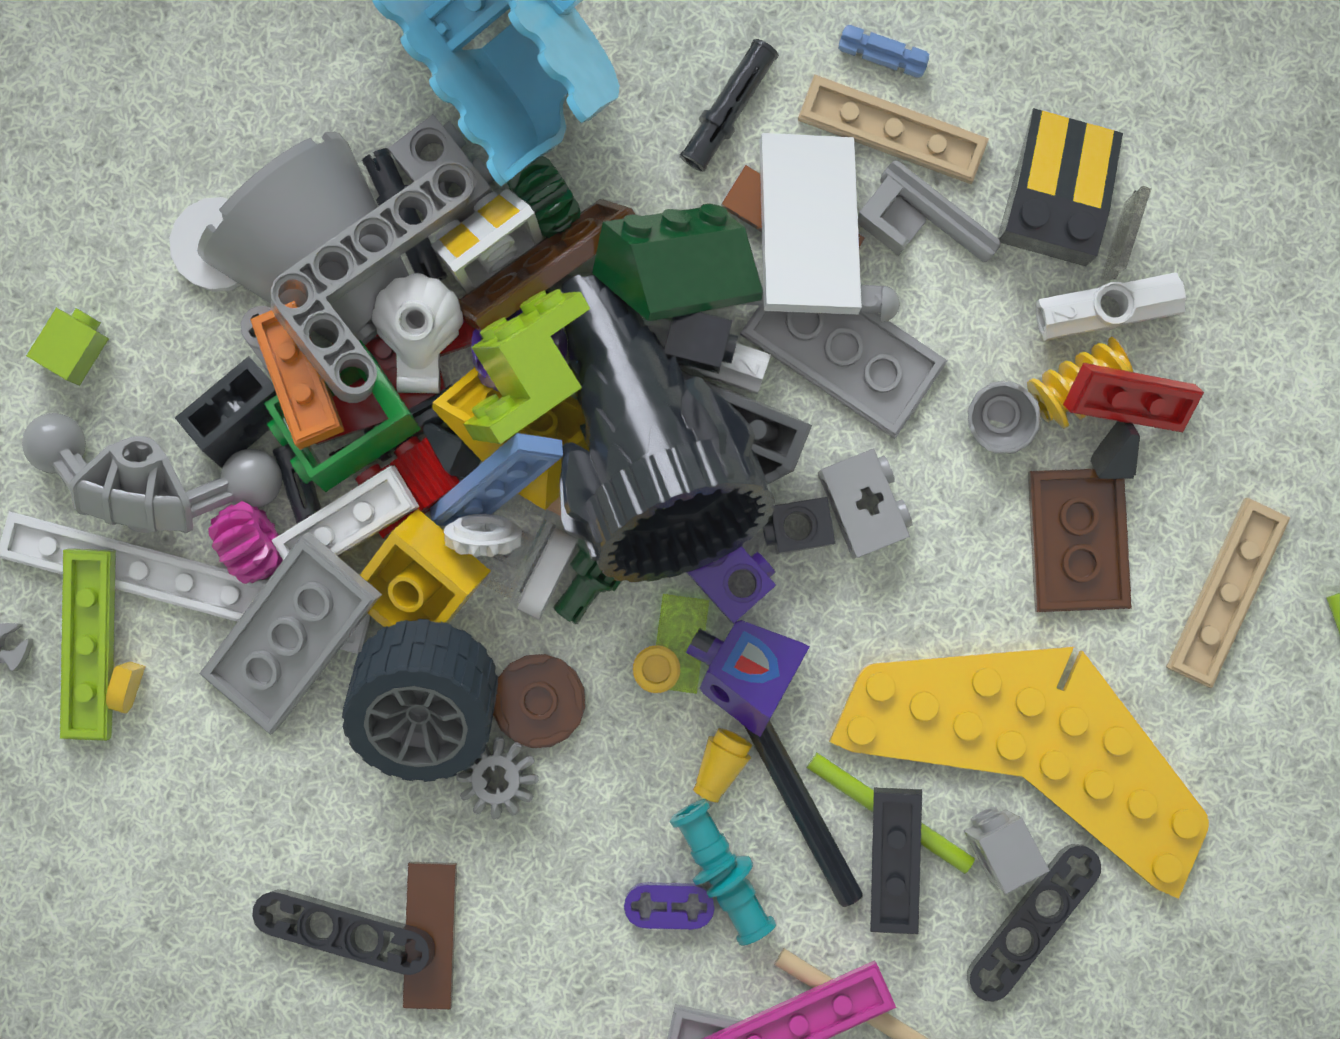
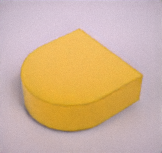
(124, 686)

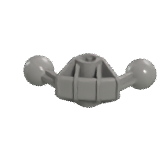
(136, 482)

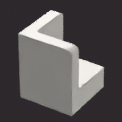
(890, 217)

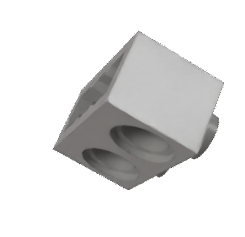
(409, 147)

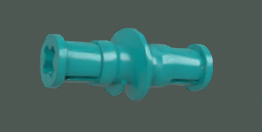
(723, 872)

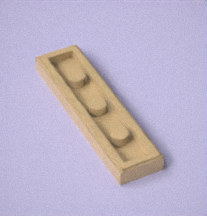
(893, 129)
(1228, 592)

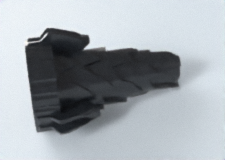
(666, 456)

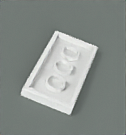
(809, 224)

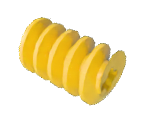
(1056, 386)

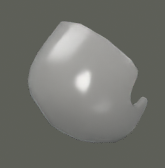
(1005, 404)

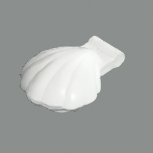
(417, 321)

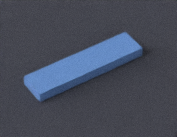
(498, 478)

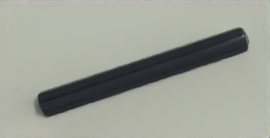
(806, 816)

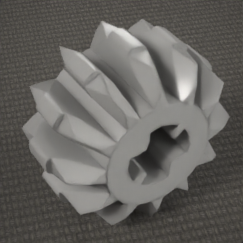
(513, 775)

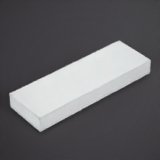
(354, 515)

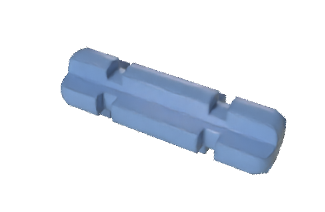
(883, 51)

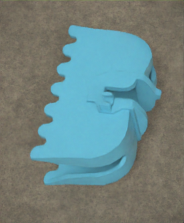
(517, 82)

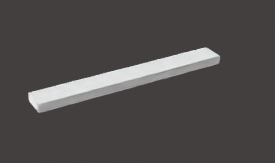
(143, 570)

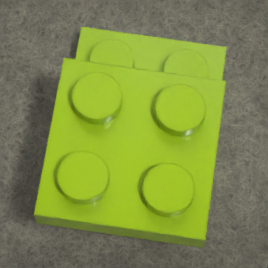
(525, 366)

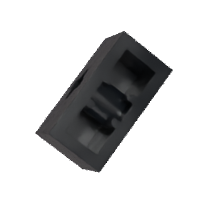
(230, 412)

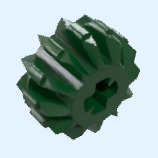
(547, 196)

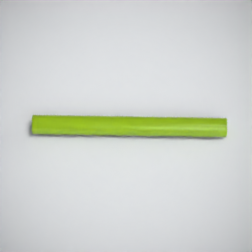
(864, 795)

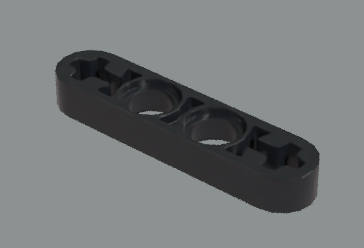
(1040, 927)
(342, 938)

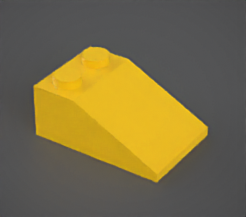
(558, 423)

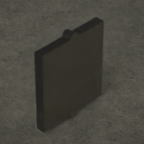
(1125, 233)

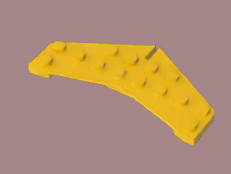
(1067, 743)

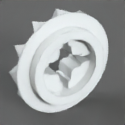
(482, 535)

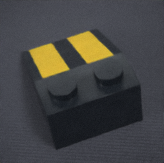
(1062, 188)

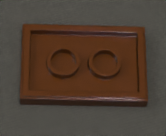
(1078, 541)

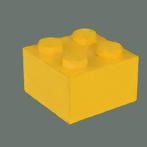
(421, 574)

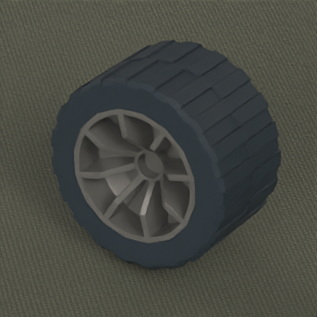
(420, 700)

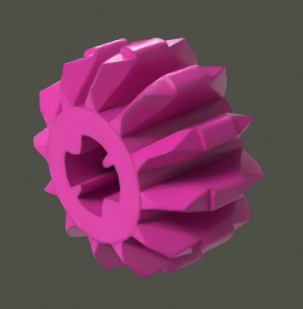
(244, 542)

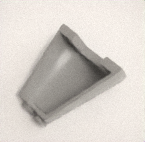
(291, 212)

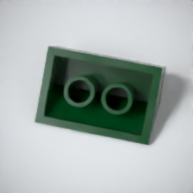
(678, 262)

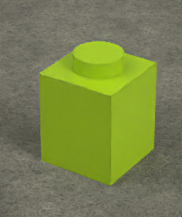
(68, 345)

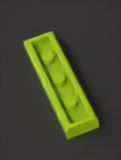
(87, 643)

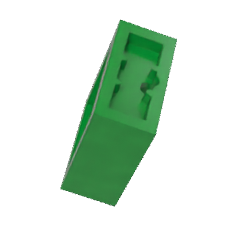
(360, 452)

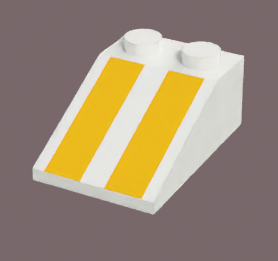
(487, 239)

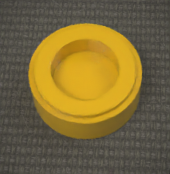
(656, 669)

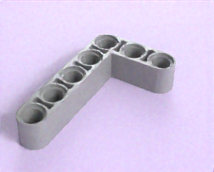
(361, 265)

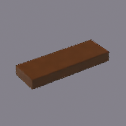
(432, 909)

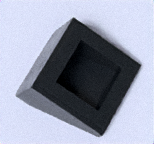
(451, 451)
(1117, 453)

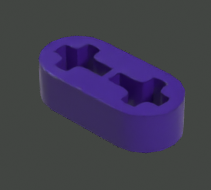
(669, 917)

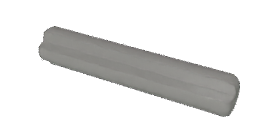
(943, 212)

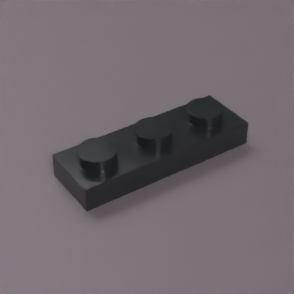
(896, 860)

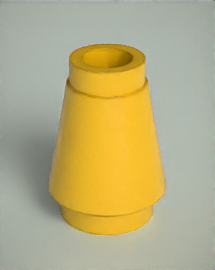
(721, 764)

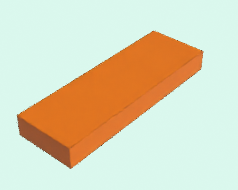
(299, 387)

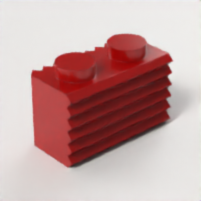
(420, 472)

